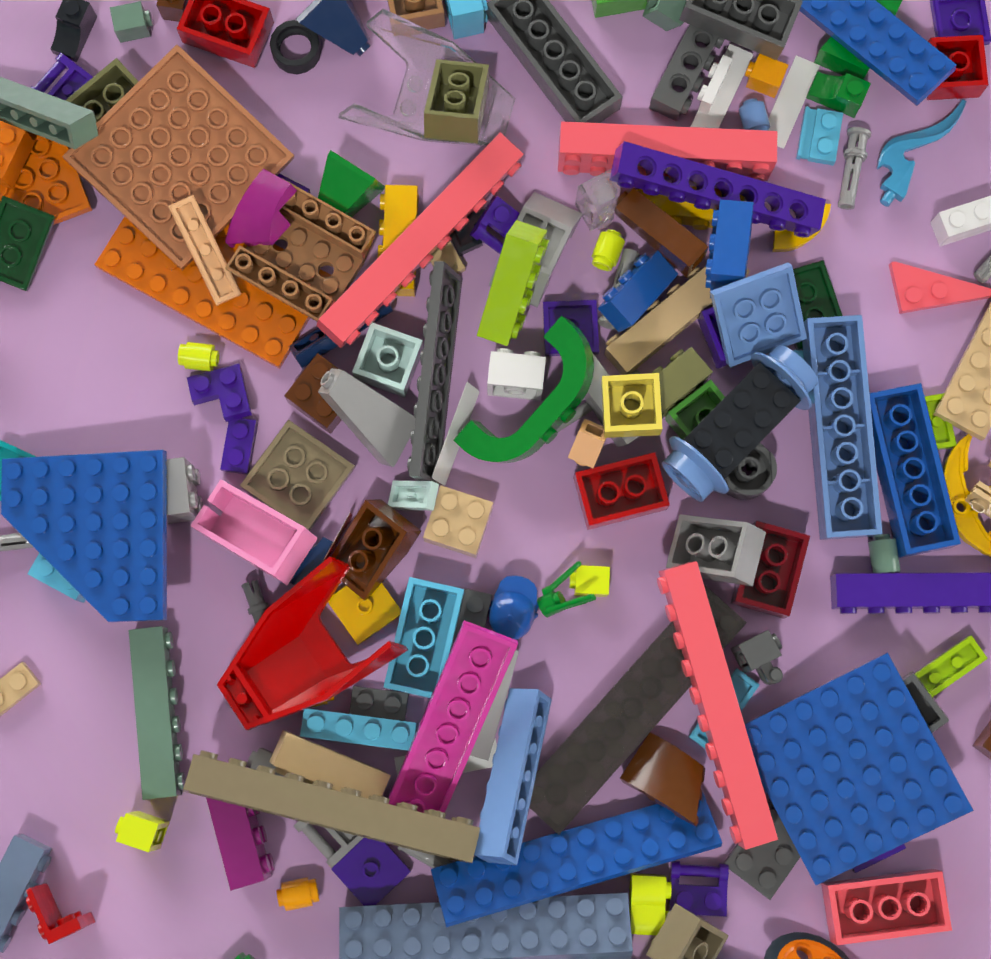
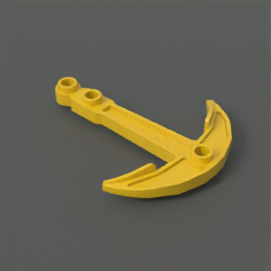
(967, 522)

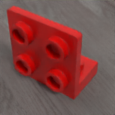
(51, 923)

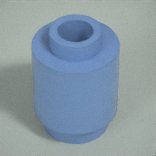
(754, 115)

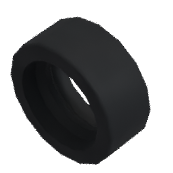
(297, 66)

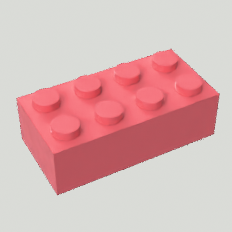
(886, 906)

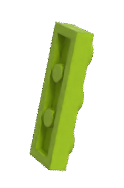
(951, 665)

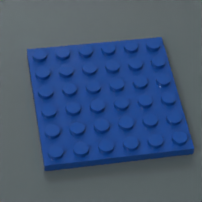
(854, 769)

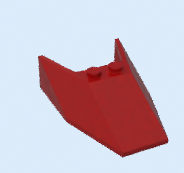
(292, 656)

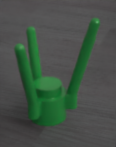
(555, 602)

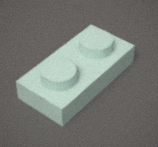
(413, 495)

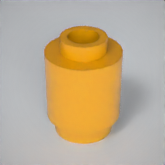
(298, 893)

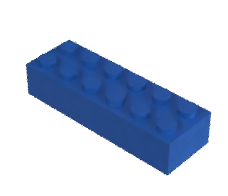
(911, 472)

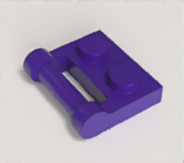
(68, 83)
(499, 217)
(699, 898)

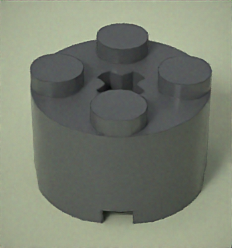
(763, 473)

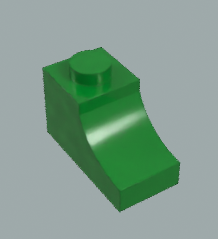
(839, 92)

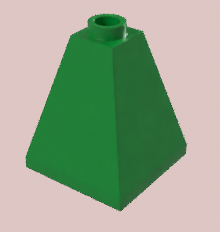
(347, 186)

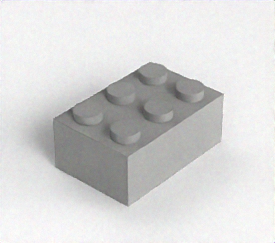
(721, 547)

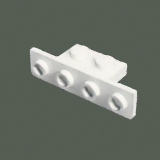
(720, 92)

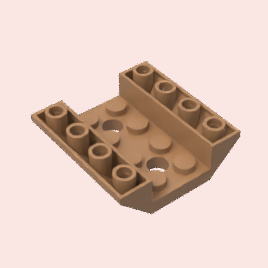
(315, 239)

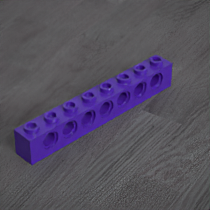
(629, 156)

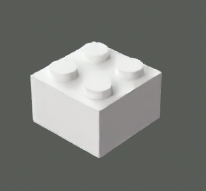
(516, 374)

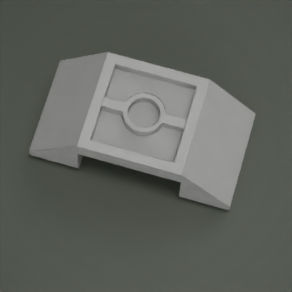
(560, 225)

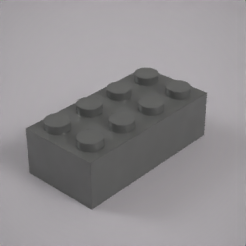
(749, 23)

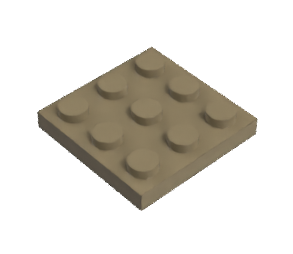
(297, 475)

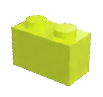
(141, 831)

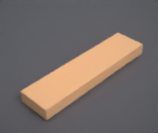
(204, 250)

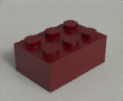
(776, 572)

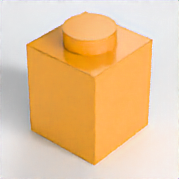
(765, 75)

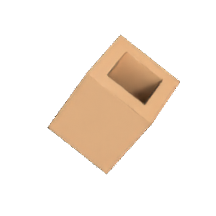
(588, 444)

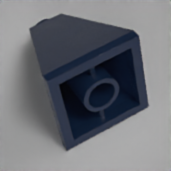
(337, 23)

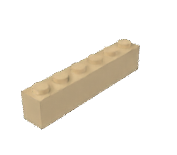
(661, 324)

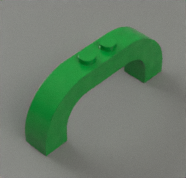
(549, 416)

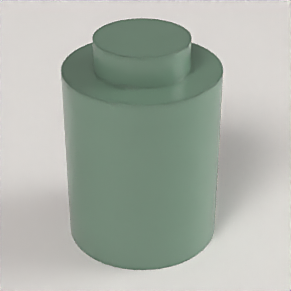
(884, 554)

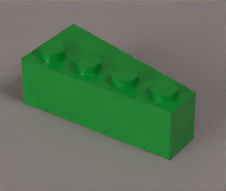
(840, 60)

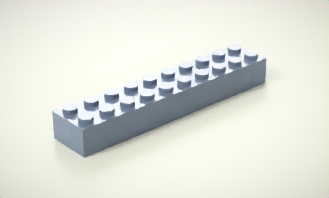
(544, 929)

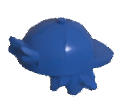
(514, 607)

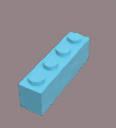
(357, 729)

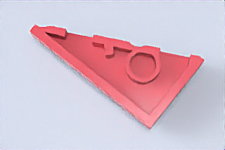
(923, 289)

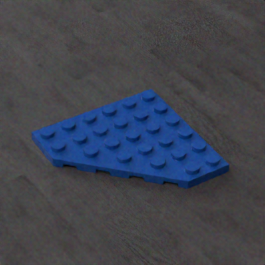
(97, 525)

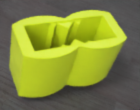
(648, 902)

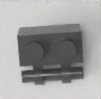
(757, 654)

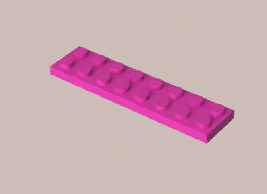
(453, 718)

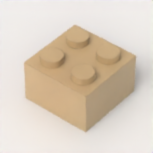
(458, 521)

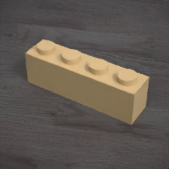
(320, 763)

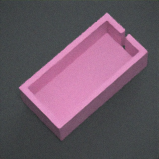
(254, 532)

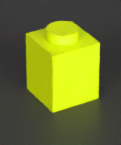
(590, 580)

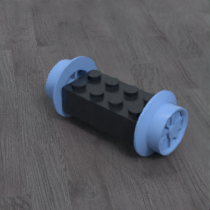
(740, 422)

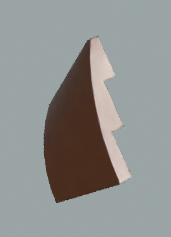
(667, 777)

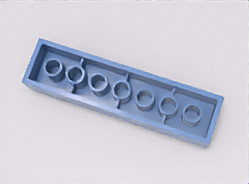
(842, 429)

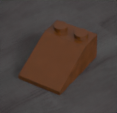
(374, 546)

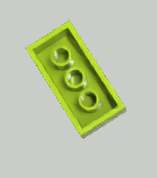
(512, 283)

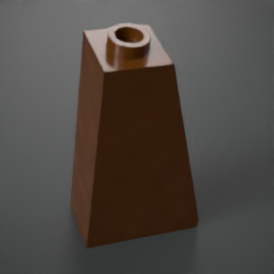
(661, 231)

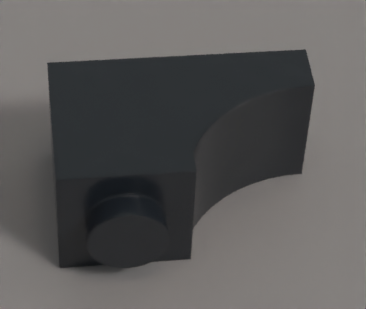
(73, 28)

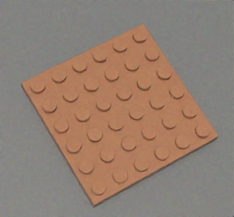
(173, 141)

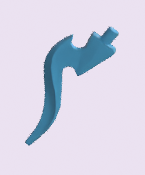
(901, 169)

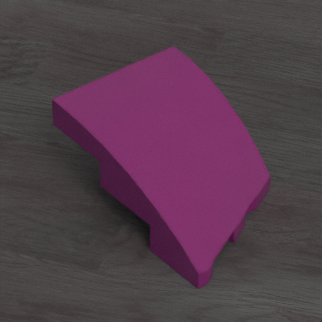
(258, 214)

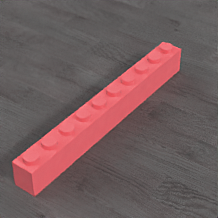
(419, 241)
(717, 704)

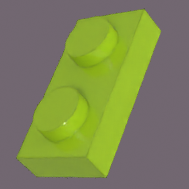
(942, 430)

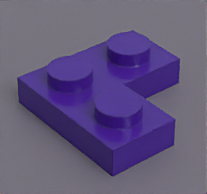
(222, 384)

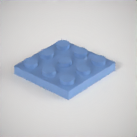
(758, 314)

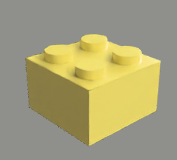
(631, 405)

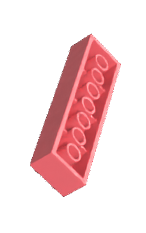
(593, 146)

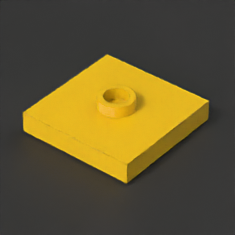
(361, 616)

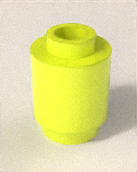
(607, 250)
(198, 356)

